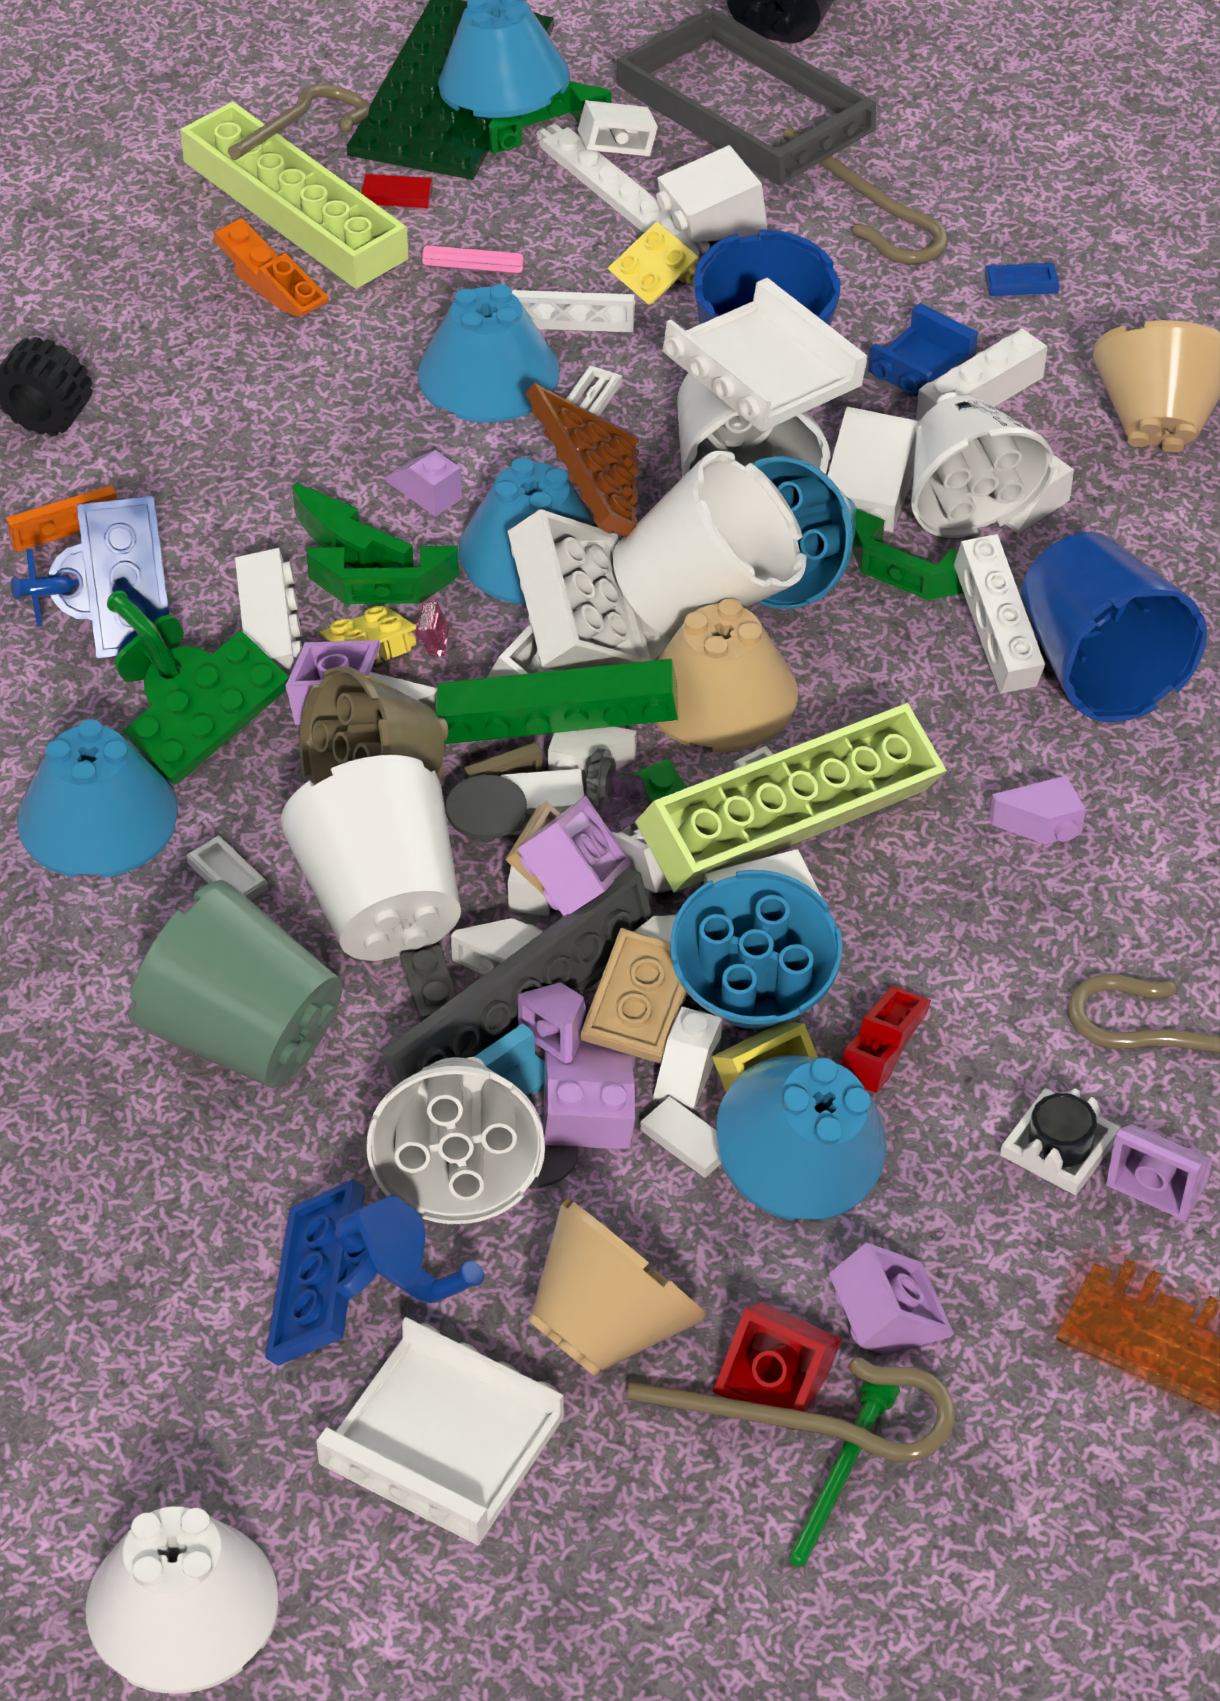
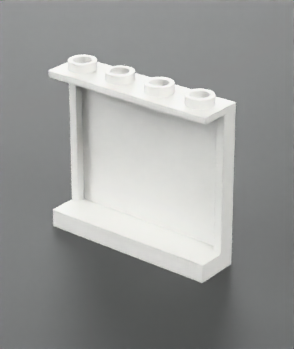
(768, 357)
(444, 1432)

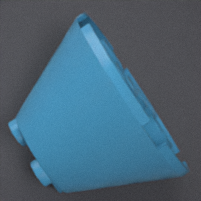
(501, 61)
(486, 357)
(511, 499)
(825, 523)
(95, 805)
(756, 948)
(800, 1137)

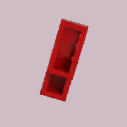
(884, 1036)

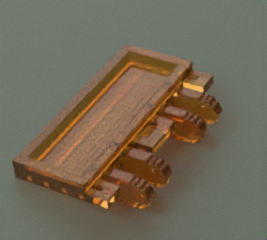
(1146, 1340)

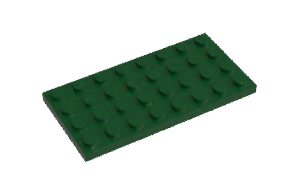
(408, 117)

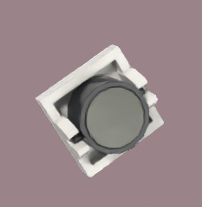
(1061, 1139)

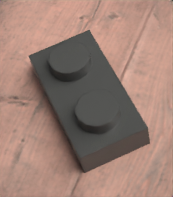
(427, 980)

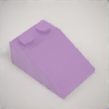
(574, 857)
(589, 1099)

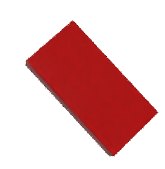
(398, 190)

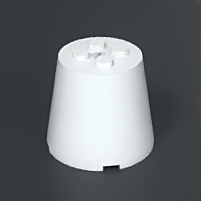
(712, 426)
(709, 541)
(377, 854)

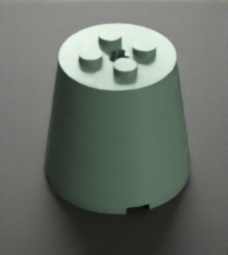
(235, 988)

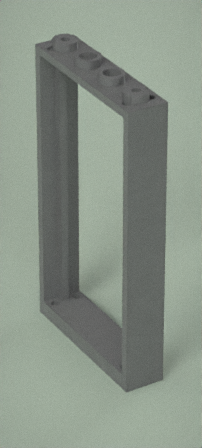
(855, 111)

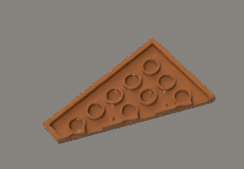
(597, 455)

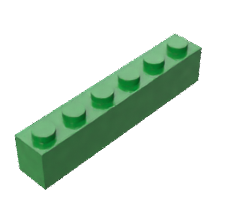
(558, 701)

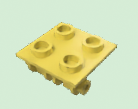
(655, 264)
(376, 624)

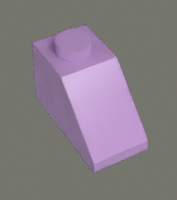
(429, 482)
(1040, 811)
(555, 1017)

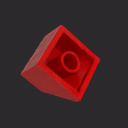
(776, 1359)

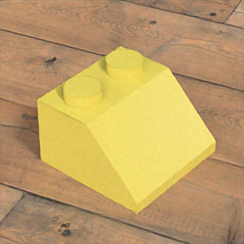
(776, 1041)

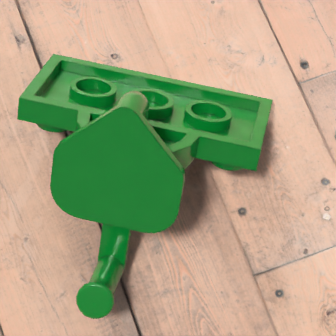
(200, 703)

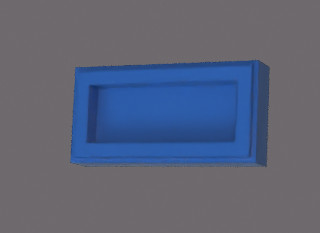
(1022, 279)

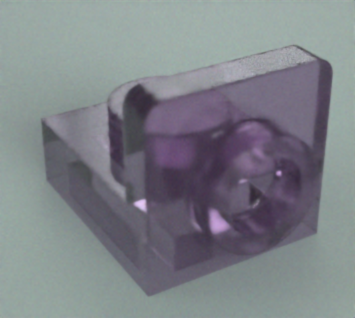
(625, 804)

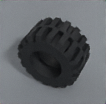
(43, 386)

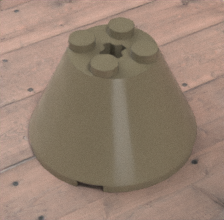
(362, 718)

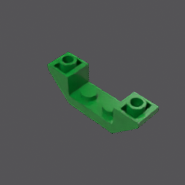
(507, 131)
(899, 567)
(383, 585)

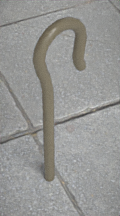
(298, 110)
(892, 207)
(1134, 1039)
(820, 1423)

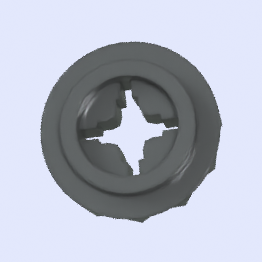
(597, 780)

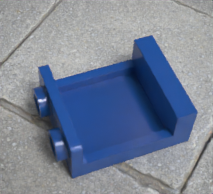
(923, 350)

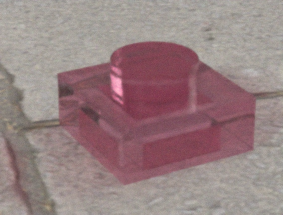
(432, 629)

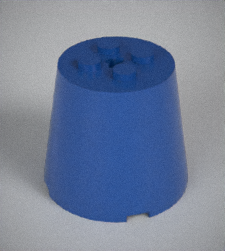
(733, 266)
(1111, 627)

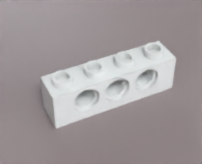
(999, 614)

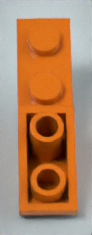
(268, 273)

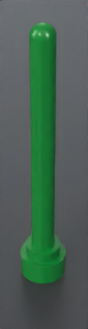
(874, 1401)

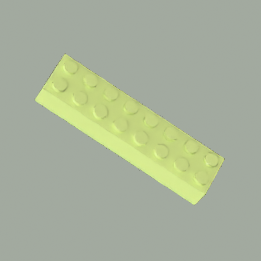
(296, 196)
(790, 796)

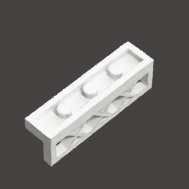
(579, 310)

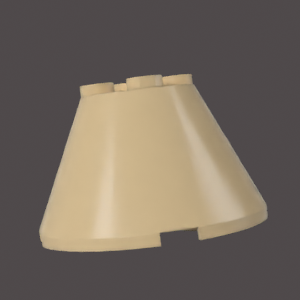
(1161, 380)
(728, 680)
(603, 1296)

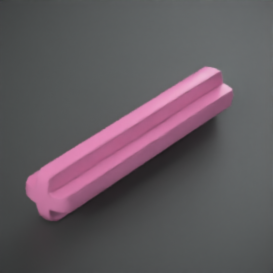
(473, 259)

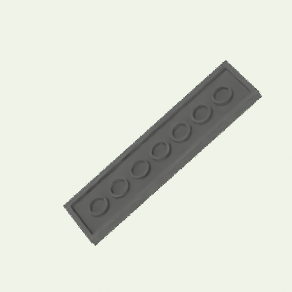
(566, 952)

